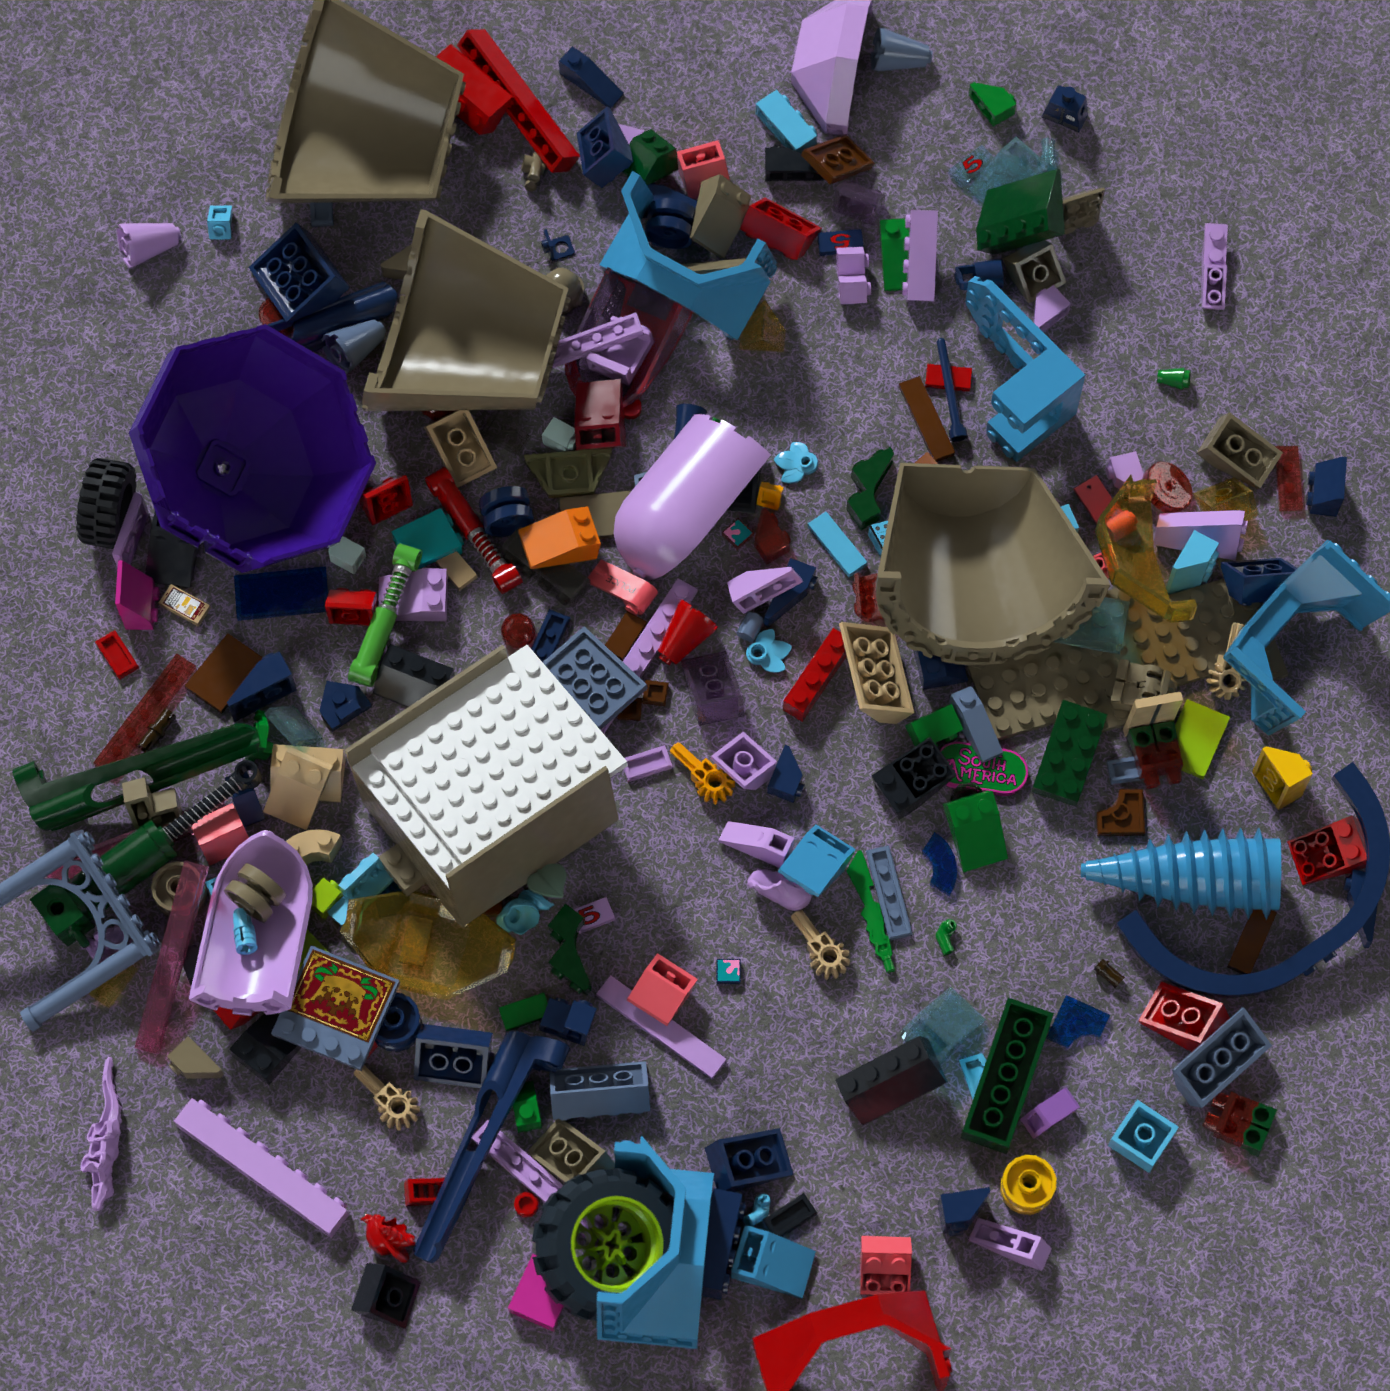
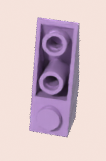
(758, 842)

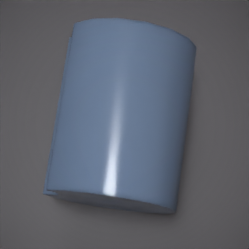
(750, 626)

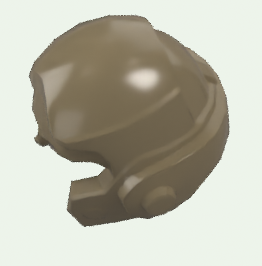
(571, 281)

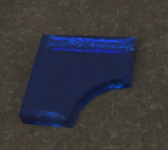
(1076, 1021)

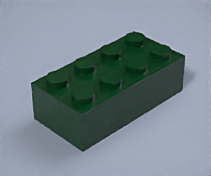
(1069, 753)

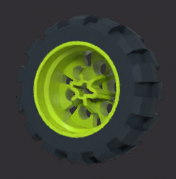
(586, 1196)

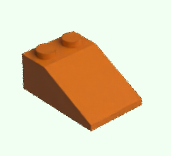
(561, 539)

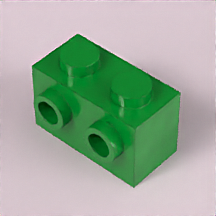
(938, 725)

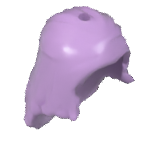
(778, 889)

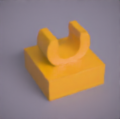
(769, 495)

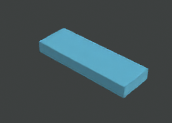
(837, 544)

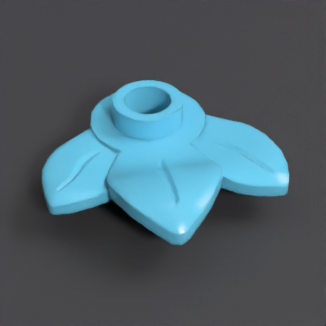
(793, 461)
(772, 652)

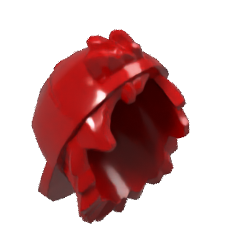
(388, 1237)

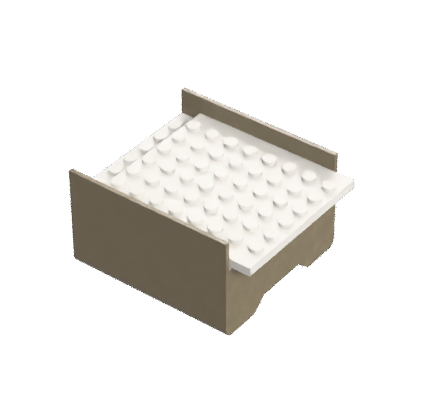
(486, 782)

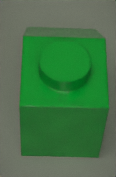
(993, 102)
(526, 1109)

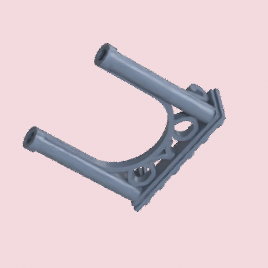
(98, 972)

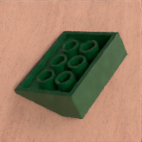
(1021, 213)

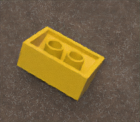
(1282, 775)

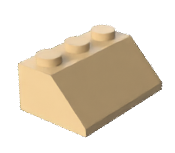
(336, 757)

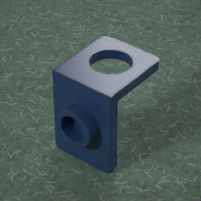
(549, 246)

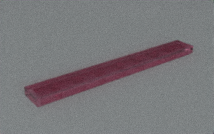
(171, 957)

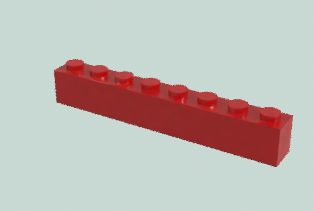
(524, 108)

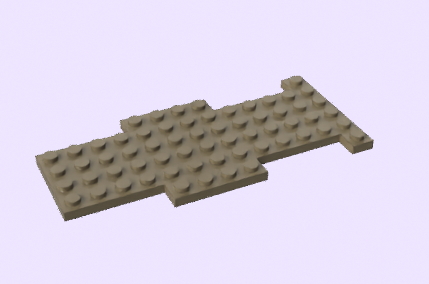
(1030, 690)

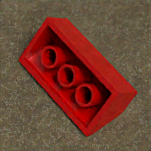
(482, 99)

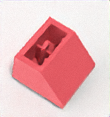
(700, 164)
(662, 989)
(885, 1264)

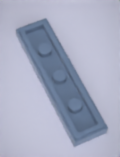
(889, 893)

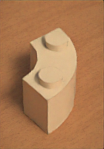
(316, 845)

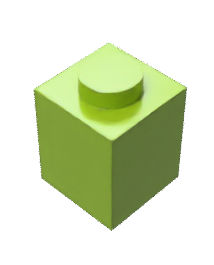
(325, 896)

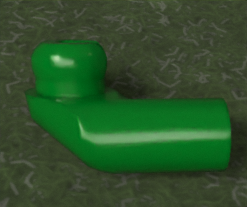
(944, 934)

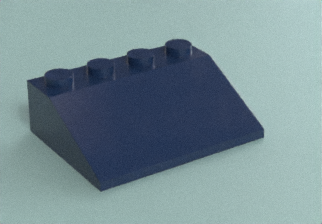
(298, 275)

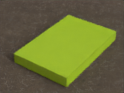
(1198, 736)

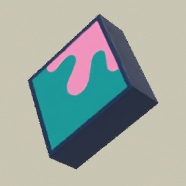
(728, 971)

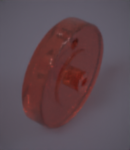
(1173, 489)

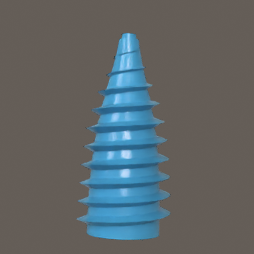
(1200, 872)

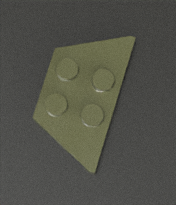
(569, 472)

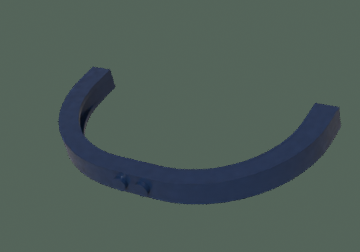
(1377, 841)

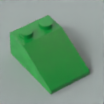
(891, 239)
(976, 830)

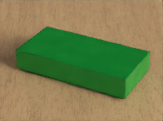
(523, 1012)

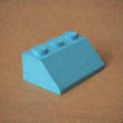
(1193, 564)

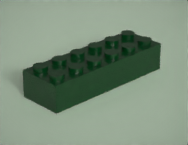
(1007, 1075)

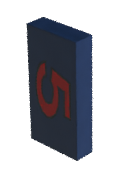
(838, 239)

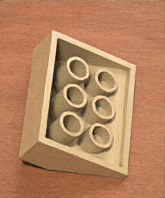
(877, 672)

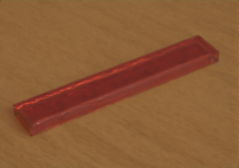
(147, 711)

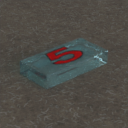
(971, 166)

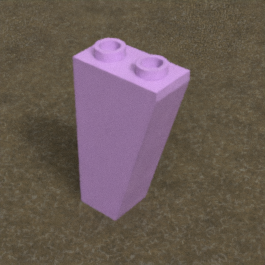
(1222, 526)

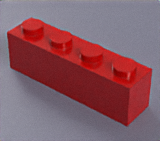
(816, 676)

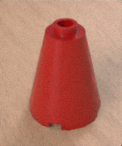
(685, 632)

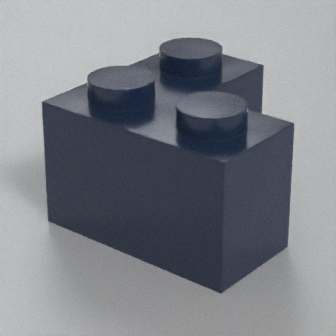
(568, 1021)

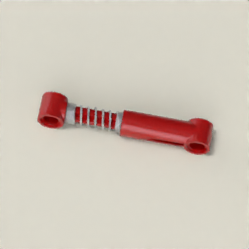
(444, 488)

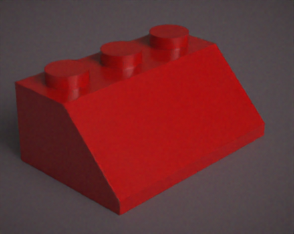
(779, 228)

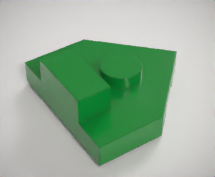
(265, 747)

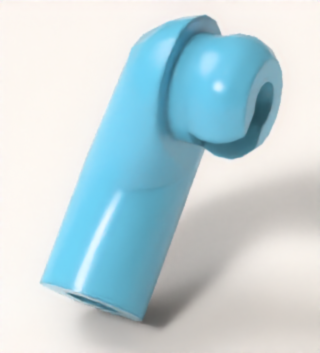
(760, 1210)

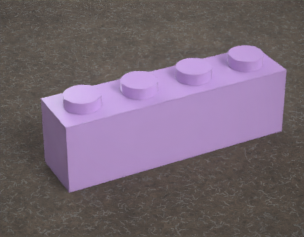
(921, 255)

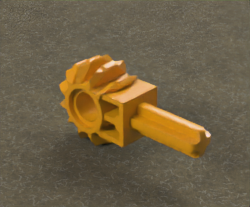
(703, 774)

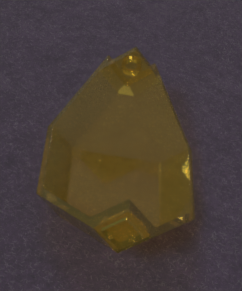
(1129, 554)
(455, 955)

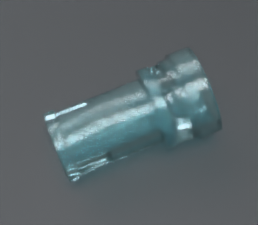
(1048, 153)

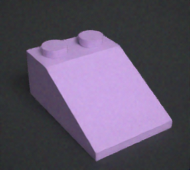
(423, 596)

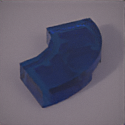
(943, 864)

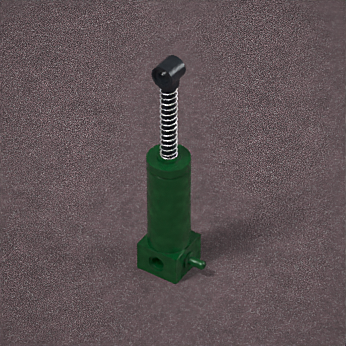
(132, 861)

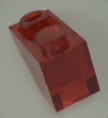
(770, 539)

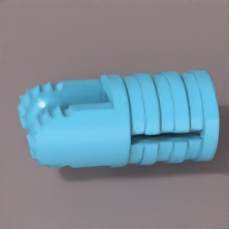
(244, 932)

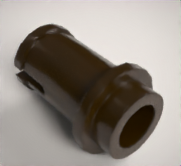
(1108, 973)

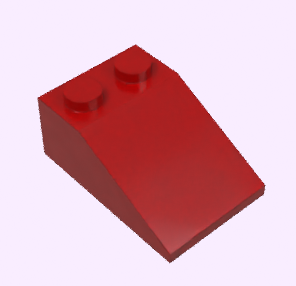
(386, 499)
(1183, 1016)

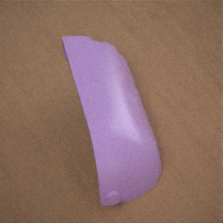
(684, 495)
(270, 974)

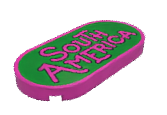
(1001, 775)

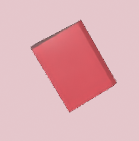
(219, 833)

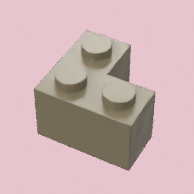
(143, 805)

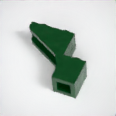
(868, 477)
(566, 961)

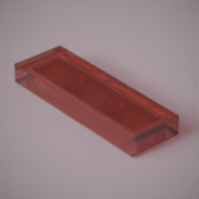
(1289, 479)

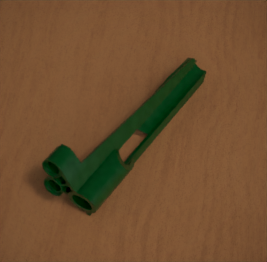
(69, 798)

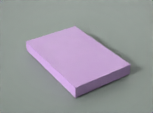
(131, 530)

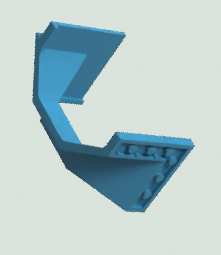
(720, 297)
(1320, 584)
(665, 1299)

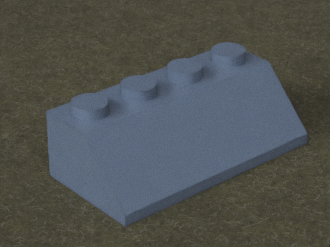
(1220, 1059)
(599, 1090)

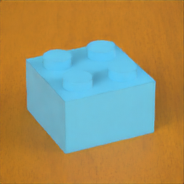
(1143, 1136)

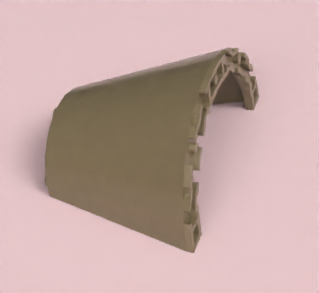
(363, 115)
(468, 330)
(982, 564)

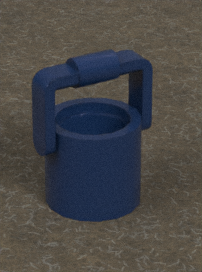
(985, 270)

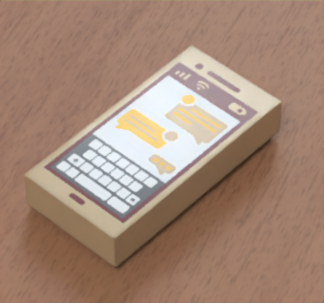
(184, 605)

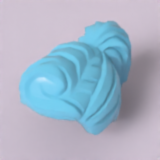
(523, 912)

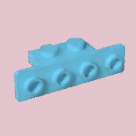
(365, 881)

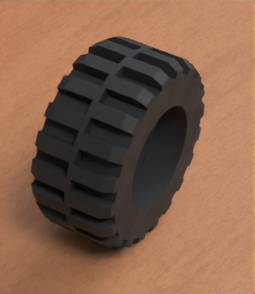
(104, 501)

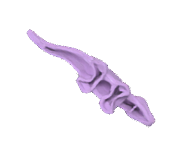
(104, 1142)

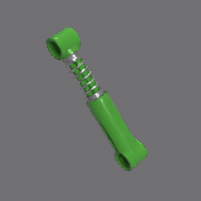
(365, 666)

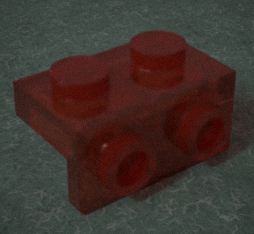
(866, 602)

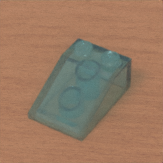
(1104, 629)

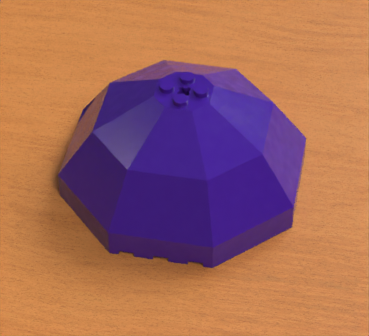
(279, 428)

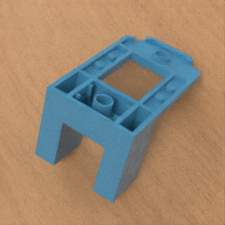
(1044, 389)

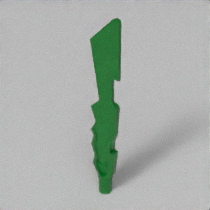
(871, 912)

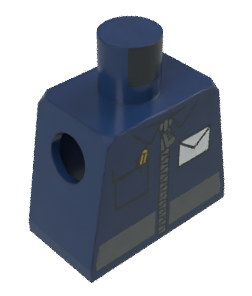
(1067, 108)

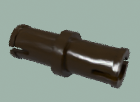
(156, 730)

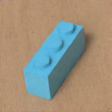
(785, 122)

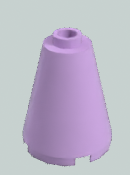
(145, 240)

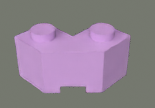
(851, 275)

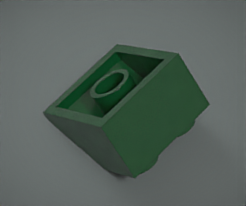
(652, 157)

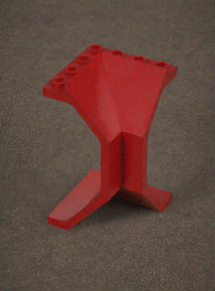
(790, 1347)

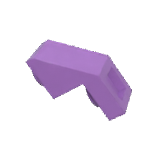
(1050, 1113)

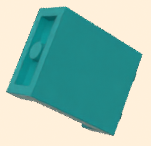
(432, 535)

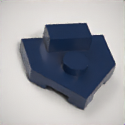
(342, 704)

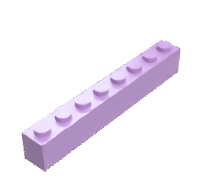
(261, 1167)

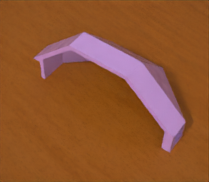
(828, 61)

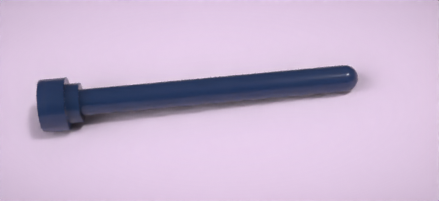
(957, 430)

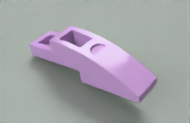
(1214, 266)

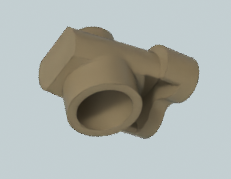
(535, 168)

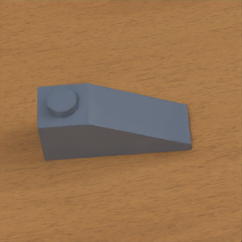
(976, 724)

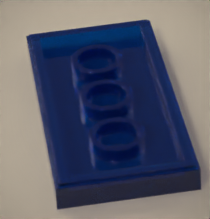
(281, 593)

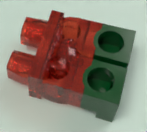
(1156, 753)
(1242, 1121)

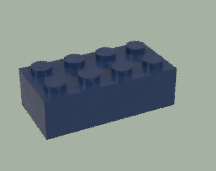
(722, 1234)

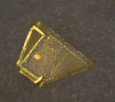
(763, 331)

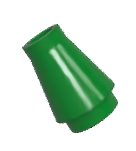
(1176, 377)

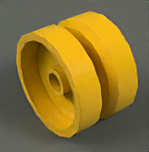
(1029, 1170)

